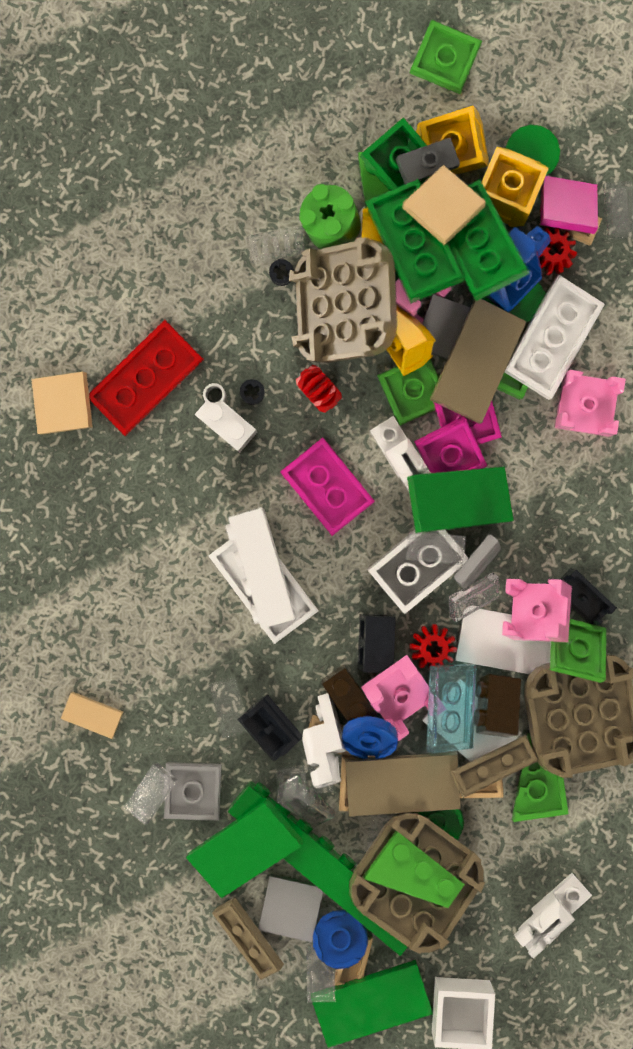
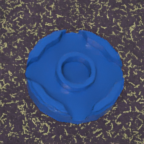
(369, 737)
(340, 940)

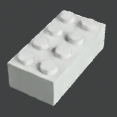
(262, 568)

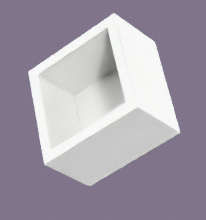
(463, 1013)

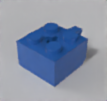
(530, 249)

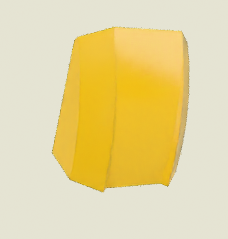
(466, 134)
(513, 184)
(411, 344)

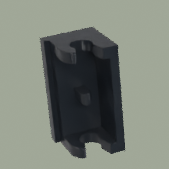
(587, 598)
(376, 642)
(270, 728)

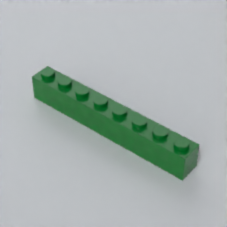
(316, 860)

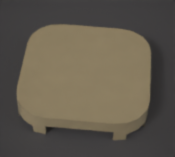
(345, 301)
(579, 721)
(409, 919)

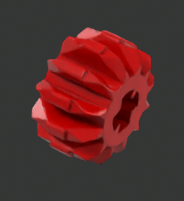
(562, 257)
(318, 388)
(439, 639)

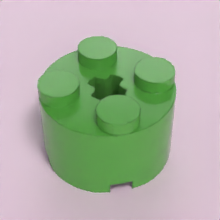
(330, 216)

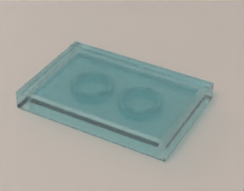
(451, 707)

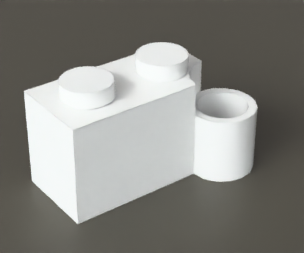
(225, 420)

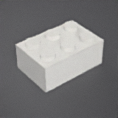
(410, 580)

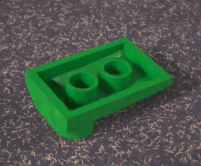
(382, 154)

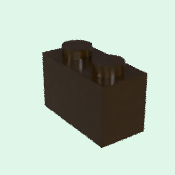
(347, 694)
(498, 705)

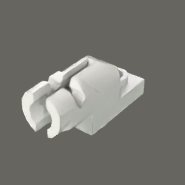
(398, 450)
(323, 743)
(552, 915)

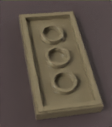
(478, 360)
(402, 784)

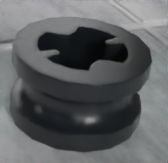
(274, 278)
(255, 384)

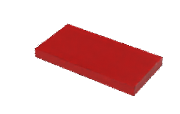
(145, 378)

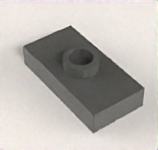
(427, 160)

